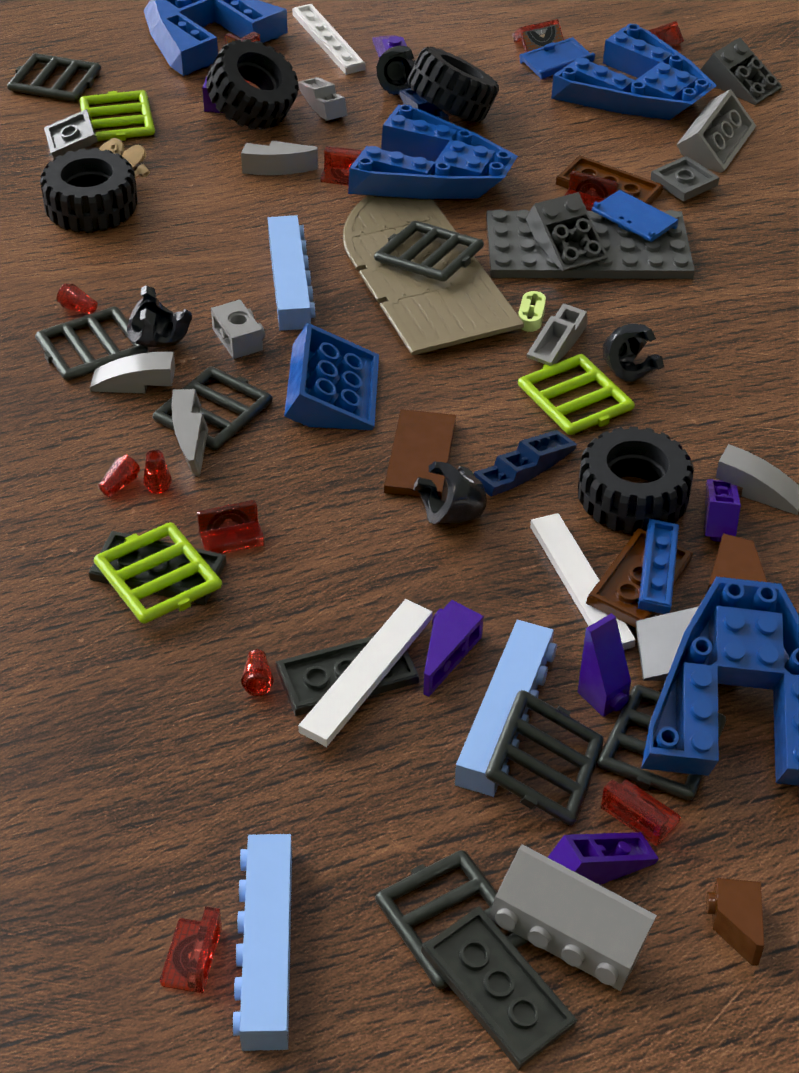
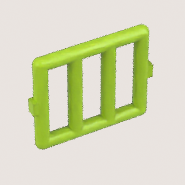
(112, 96)
(557, 413)
(131, 597)

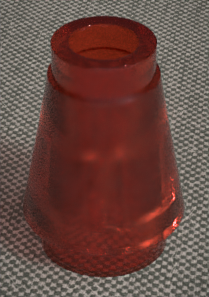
(75, 299)
(156, 473)
(120, 474)
(257, 676)

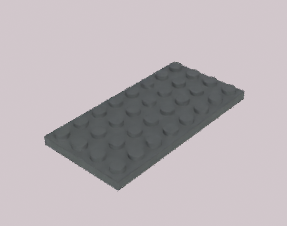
(518, 255)

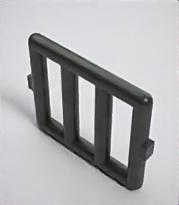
(52, 63)
(431, 233)
(90, 364)
(228, 428)
(618, 738)
(586, 763)
(422, 875)

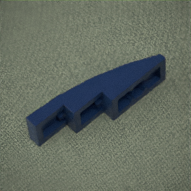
(528, 461)

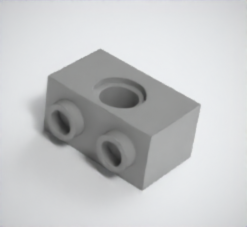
(237, 329)

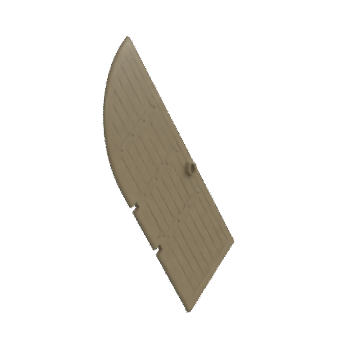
(420, 308)

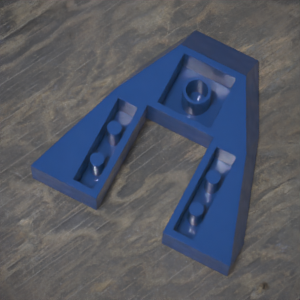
(188, 46)
(664, 83)
(428, 160)
(740, 638)

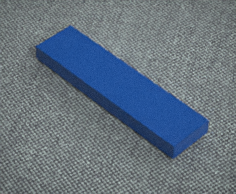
(658, 567)

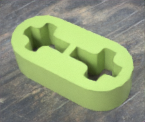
(535, 311)

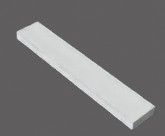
(328, 39)
(573, 569)
(365, 673)

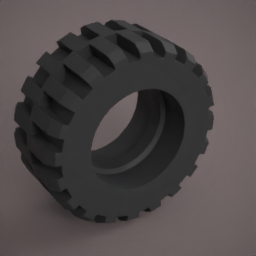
(453, 84)
(244, 102)
(89, 190)
(639, 455)

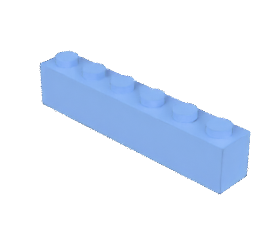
(290, 273)
(519, 669)
(266, 943)

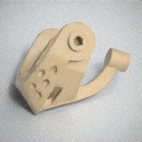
(133, 155)

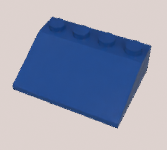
(331, 382)

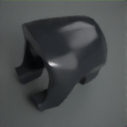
(395, 68)
(154, 324)
(624, 346)
(465, 495)

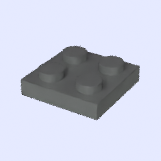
(71, 134)
(685, 178)

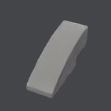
(323, 98)
(278, 158)
(558, 335)
(134, 373)
(189, 427)
(759, 479)

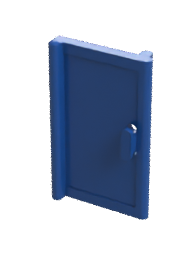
(554, 57)
(635, 215)

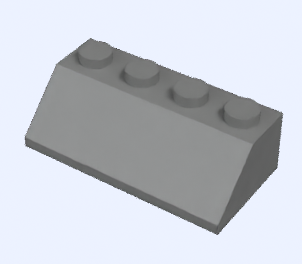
(717, 133)
(571, 917)

